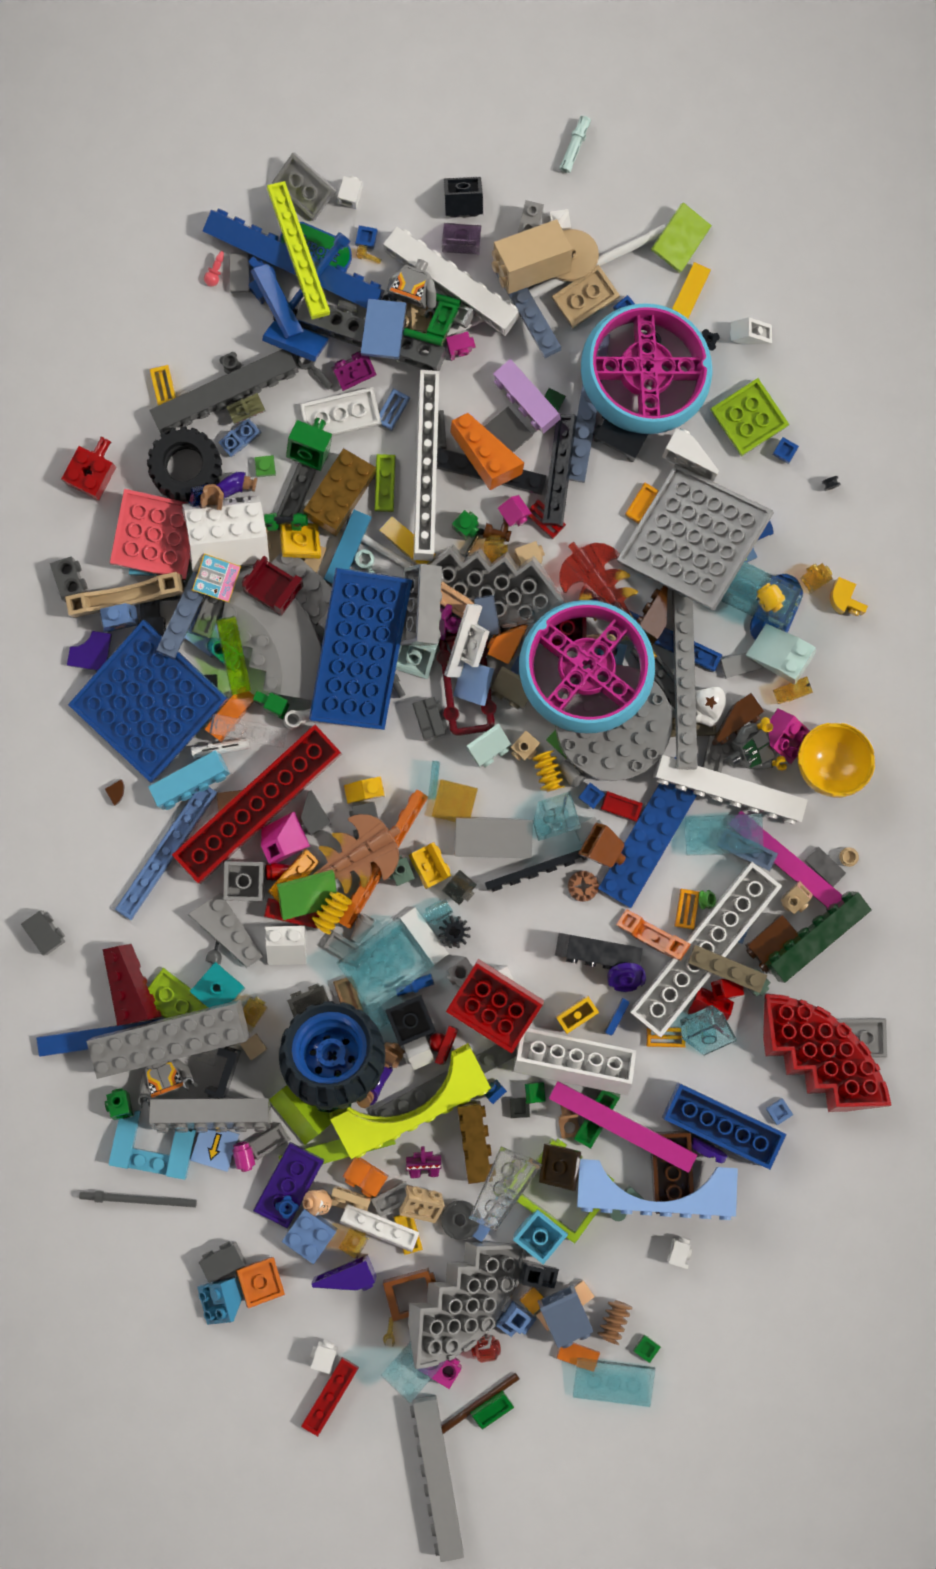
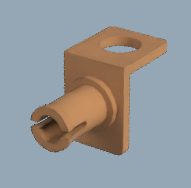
(567, 1116)

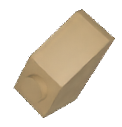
(527, 551)

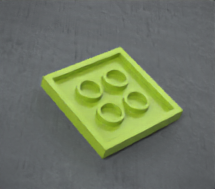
(749, 417)

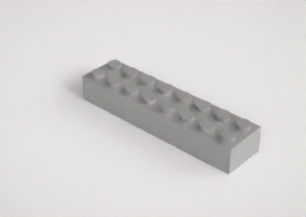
(168, 1039)

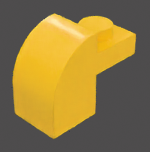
(841, 598)

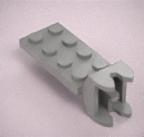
(315, 593)

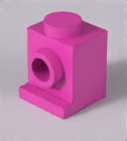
(460, 345)

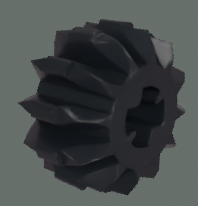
(451, 937)

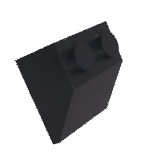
(463, 196)

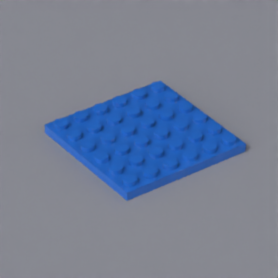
(147, 702)

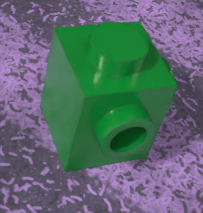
(466, 524)
(118, 1104)

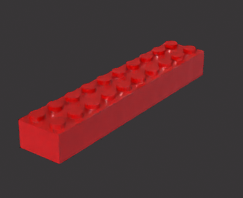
(257, 804)

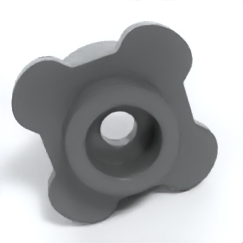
(232, 356)

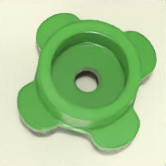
(706, 899)

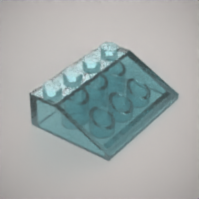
(385, 964)

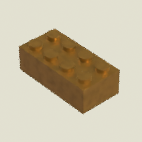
(339, 492)

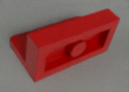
(705, 998)

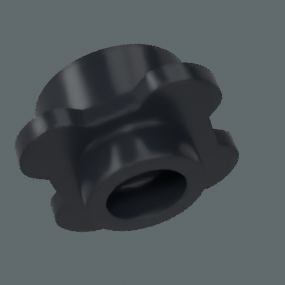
(714, 337)

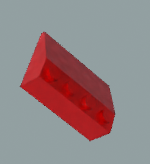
(495, 1006)

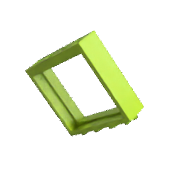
(532, 1206)

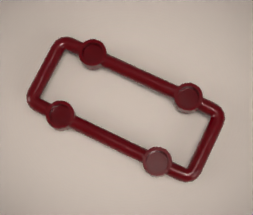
(452, 713)

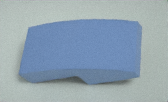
(240, 437)

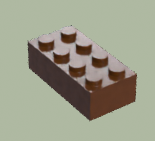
(667, 1179)

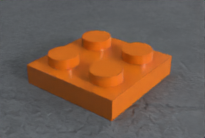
(260, 1282)

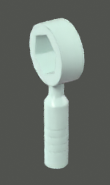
(363, 566)

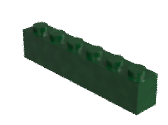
(818, 936)

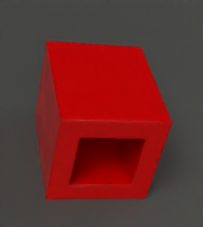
(726, 989)

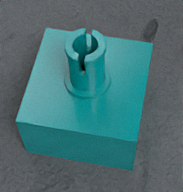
(217, 987)

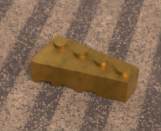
(474, 1141)

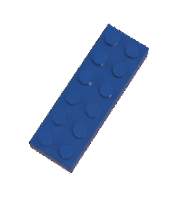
(724, 1125)

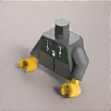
(754, 749)

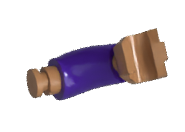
(229, 486)
(393, 1056)

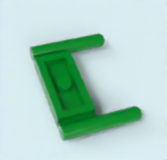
(440, 323)

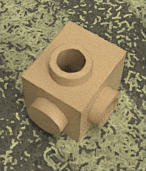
(525, 747)
(796, 898)

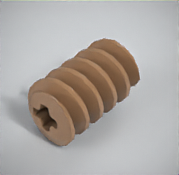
(614, 1321)

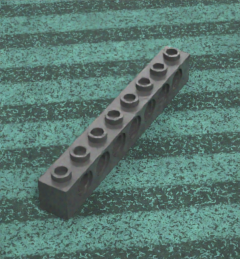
(431, 361)

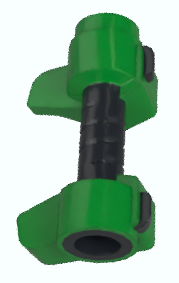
(297, 521)

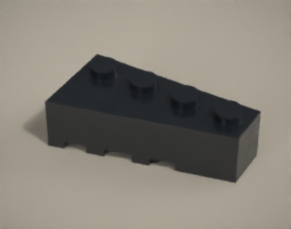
(596, 951)

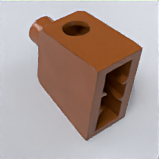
(603, 846)

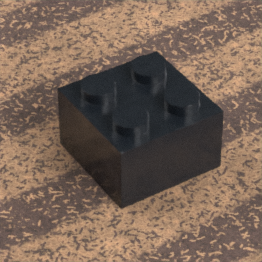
(410, 1020)

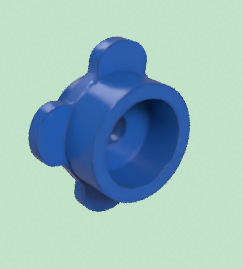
(286, 1213)

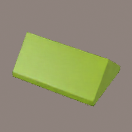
(300, 1116)

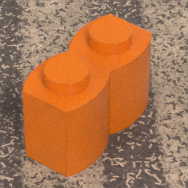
(365, 1176)

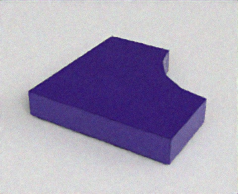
(92, 653)

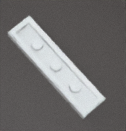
(379, 1227)

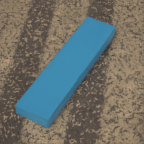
(349, 543)

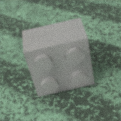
(244, 881)

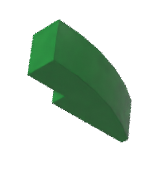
(589, 1131)

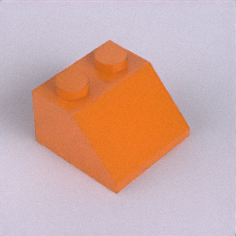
(506, 643)

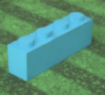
(189, 780)

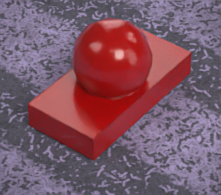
(443, 1044)

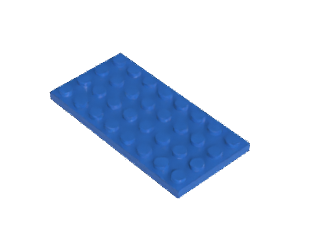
(360, 648)

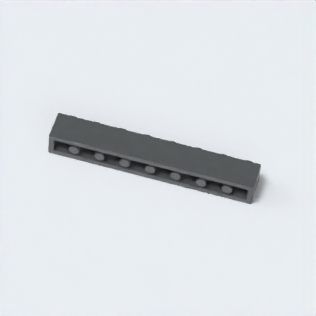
(224, 390)

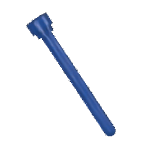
(340, 242)

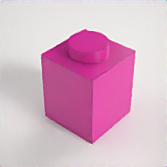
(514, 511)

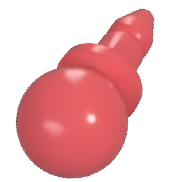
(211, 278)

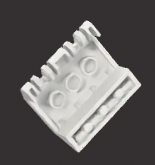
(228, 534)

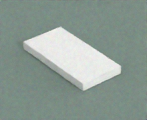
(344, 411)

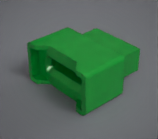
(272, 704)

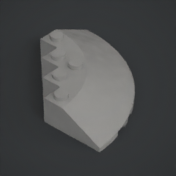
(519, 592)
(280, 644)
(465, 1304)

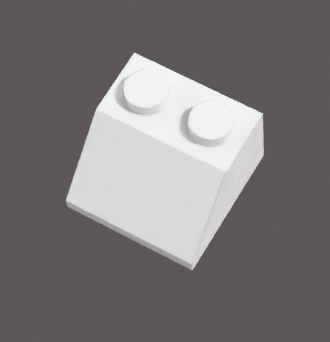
(286, 945)

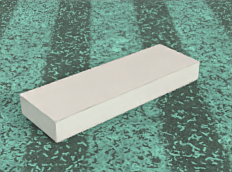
(424, 935)

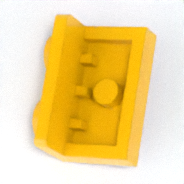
(430, 865)

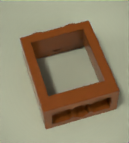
(390, 1293)

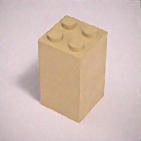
(532, 256)

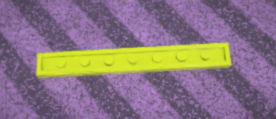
(298, 250)

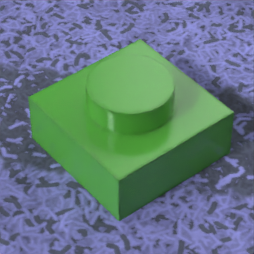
(265, 466)

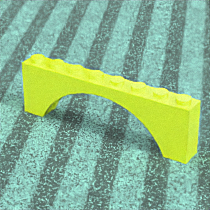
(367, 1132)

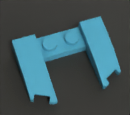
(126, 1156)

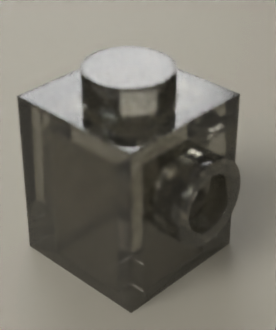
(460, 888)

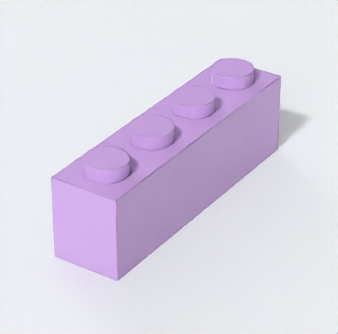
(526, 396)

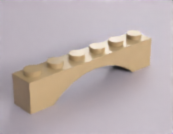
(146, 591)

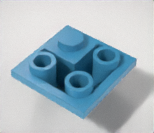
(220, 1300)

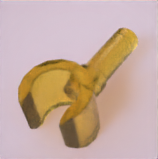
(362, 254)
(389, 1335)

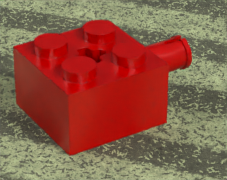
(87, 461)

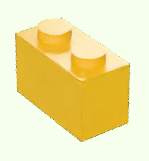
(577, 1014)

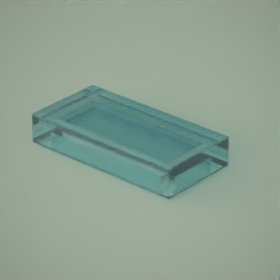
(434, 780)

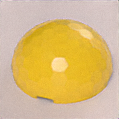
(836, 760)

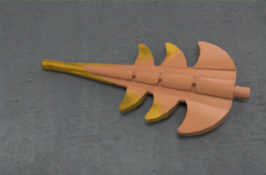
(374, 844)

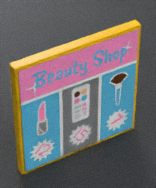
(216, 578)

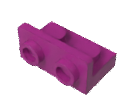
(353, 370)

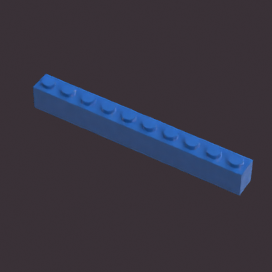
(276, 252)

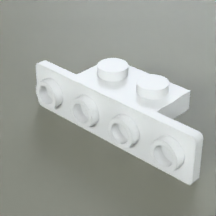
(468, 642)

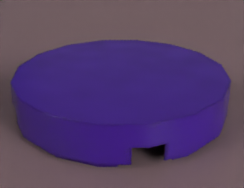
(626, 977)
(708, 1150)

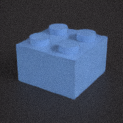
(309, 1235)

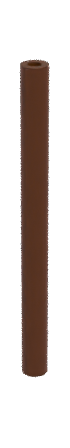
(466, 1412)

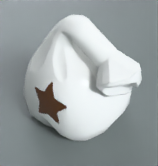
(709, 705)

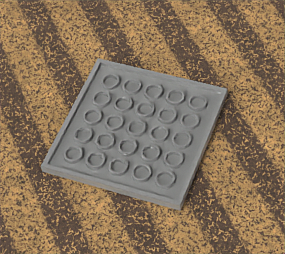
(695, 537)

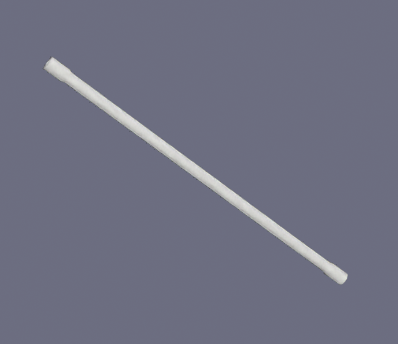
(651, 236)

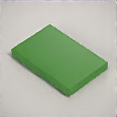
(305, 894)

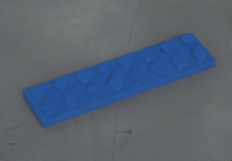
(647, 843)

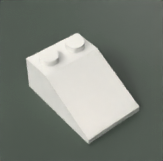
(687, 453)

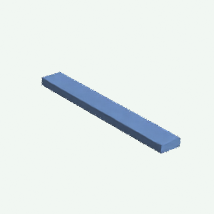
(163, 853)

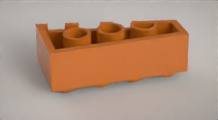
(486, 453)

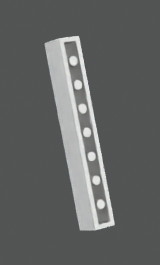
(452, 281)
(731, 789)

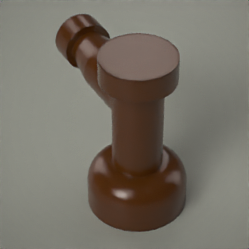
(503, 532)

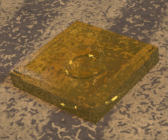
(454, 801)

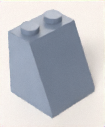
(565, 1317)

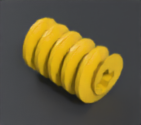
(548, 771)
(331, 912)

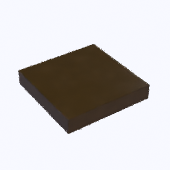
(560, 1167)

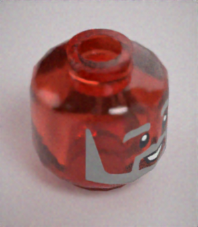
(486, 1349)

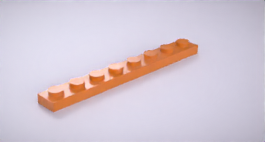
(361, 896)

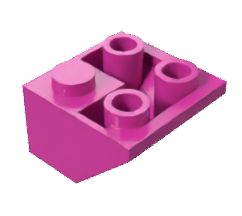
(786, 734)
(283, 838)

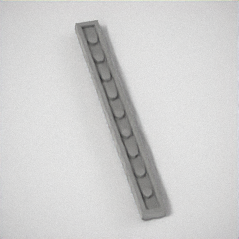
(684, 682)

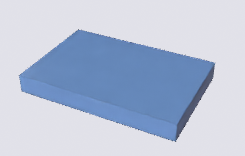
(383, 329)

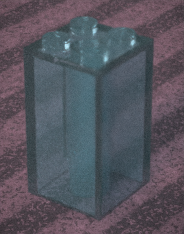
(743, 595)

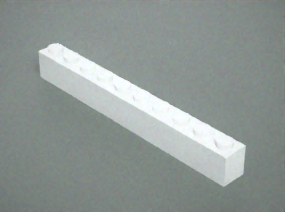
(426, 465)

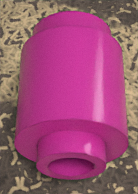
(243, 1156)

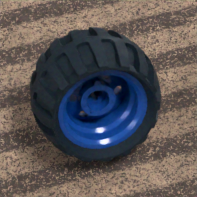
(307, 1033)

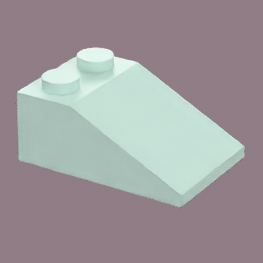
(781, 653)

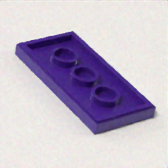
(292, 1178)

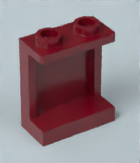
(271, 585)

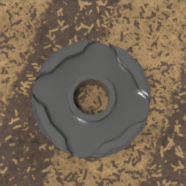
(449, 1223)

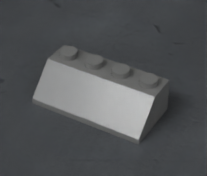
(423, 607)

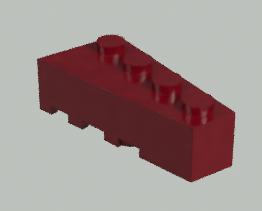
(128, 986)

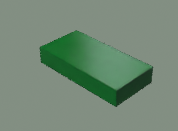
(492, 1410)

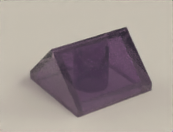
(461, 238)

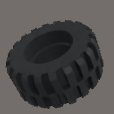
(177, 441)

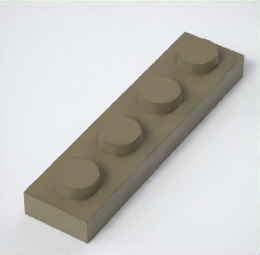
(727, 968)

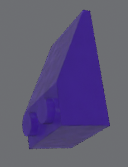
(350, 1276)

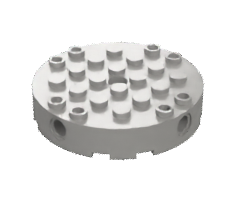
(622, 750)

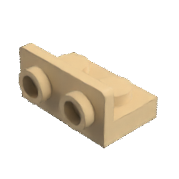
(416, 319)
(341, 1196)
(422, 1204)

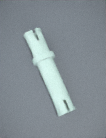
(578, 136)

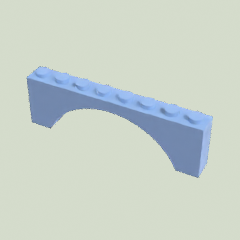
(714, 1197)

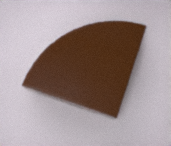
(116, 792)

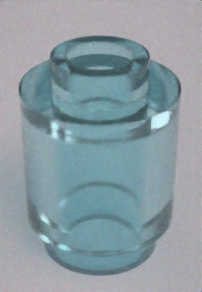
(437, 912)

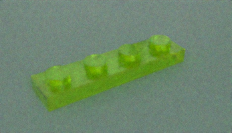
(233, 655)

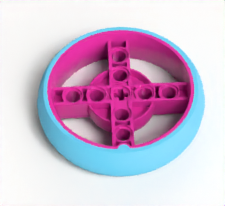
(645, 318)
(620, 626)

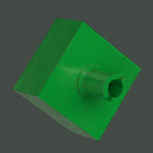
(309, 444)

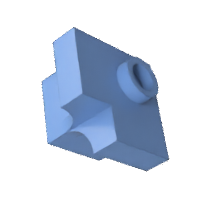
(515, 1320)

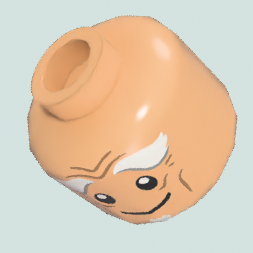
(317, 1202)

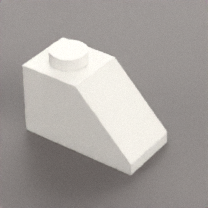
(751, 331)

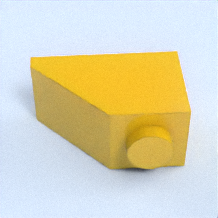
(364, 790)

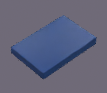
(306, 345)

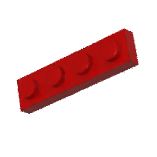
(330, 1396)

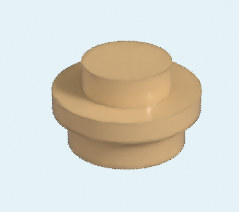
(848, 857)

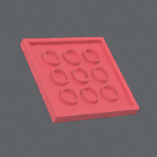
(151, 535)

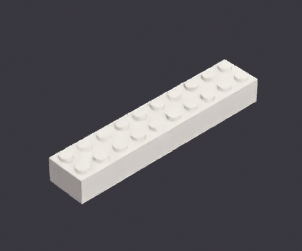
(717, 933)

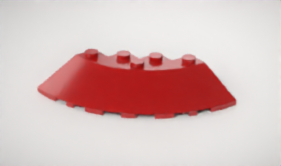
(808, 1041)

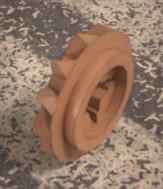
(577, 893)

